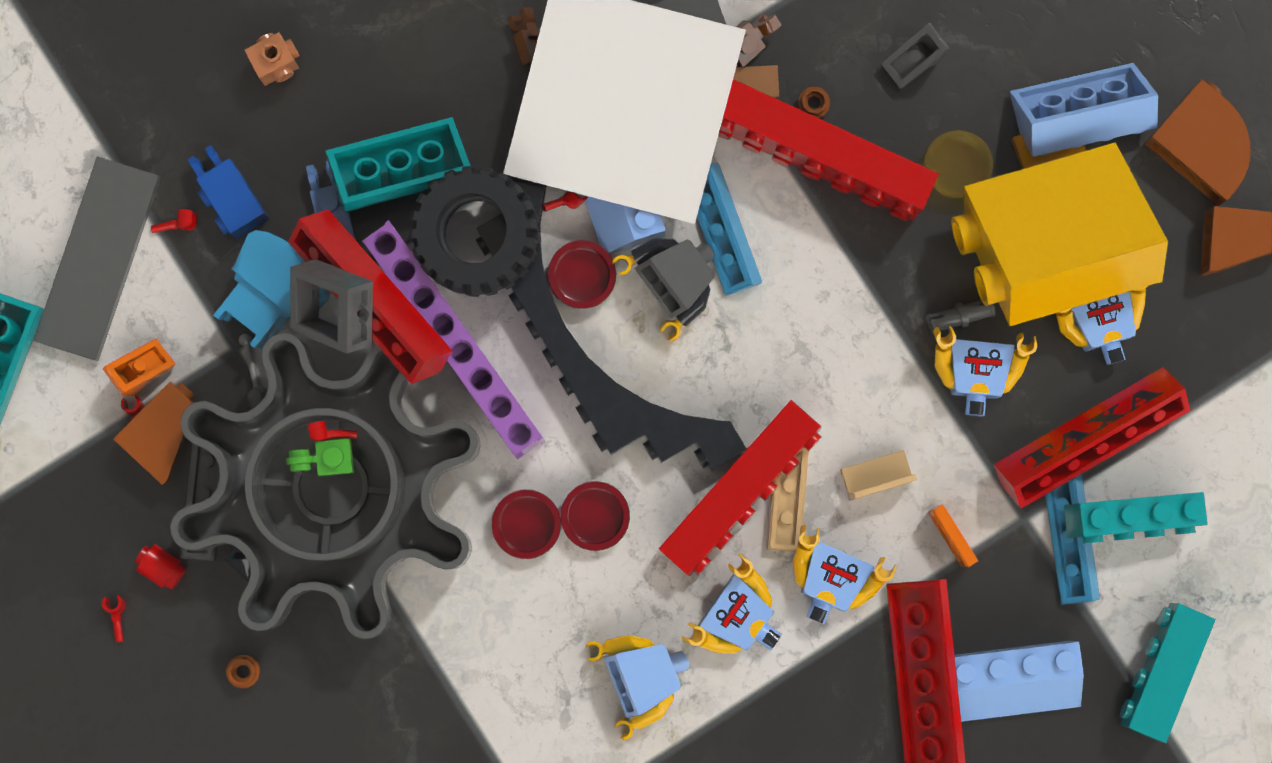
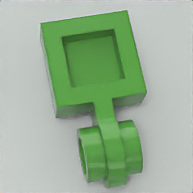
(331, 456)

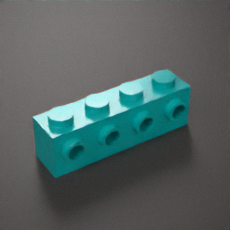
(1135, 515)
(1167, 671)

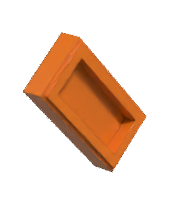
(952, 536)

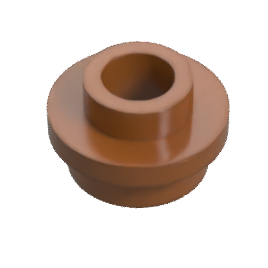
(818, 94)
(233, 675)

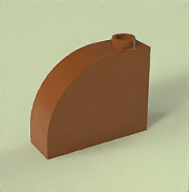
(1205, 142)

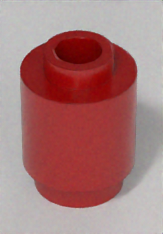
(160, 566)

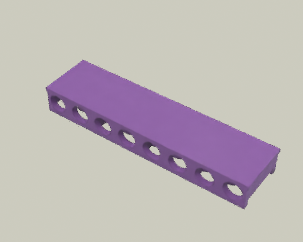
(466, 357)

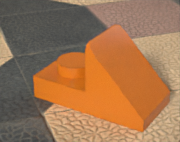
(139, 367)

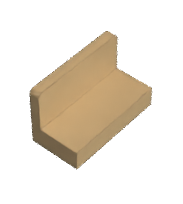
(877, 475)

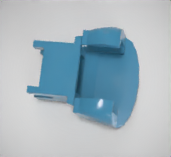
(263, 286)

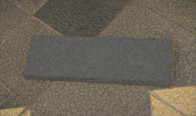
(97, 258)

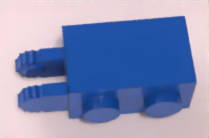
(229, 194)

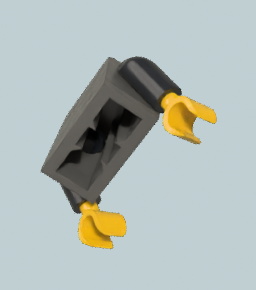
(676, 277)

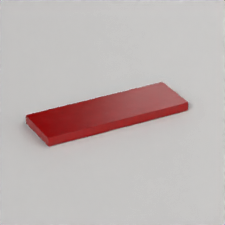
(925, 672)

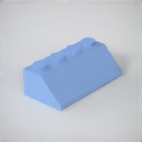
(1085, 109)
(622, 226)
(1019, 680)

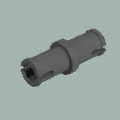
(959, 315)

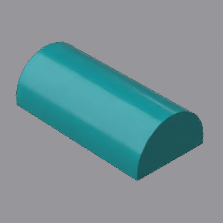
(395, 164)
(17, 330)

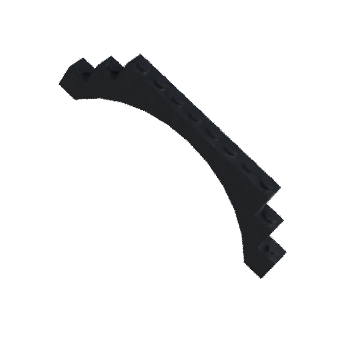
(613, 410)

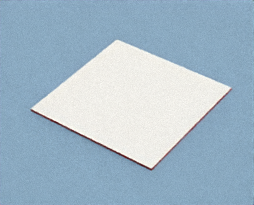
(625, 104)

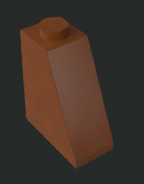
(1234, 238)
(156, 433)

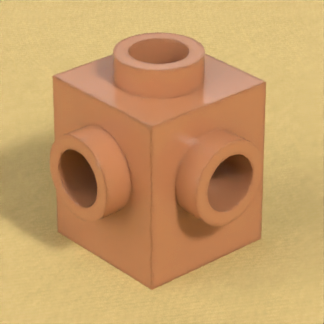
(273, 58)

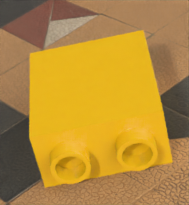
(1060, 235)

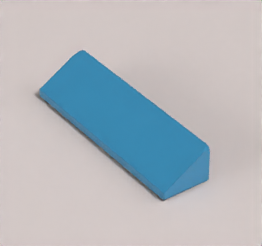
(726, 235)
(1072, 558)

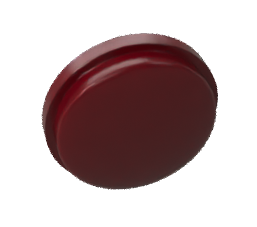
(581, 274)
(595, 516)
(526, 524)

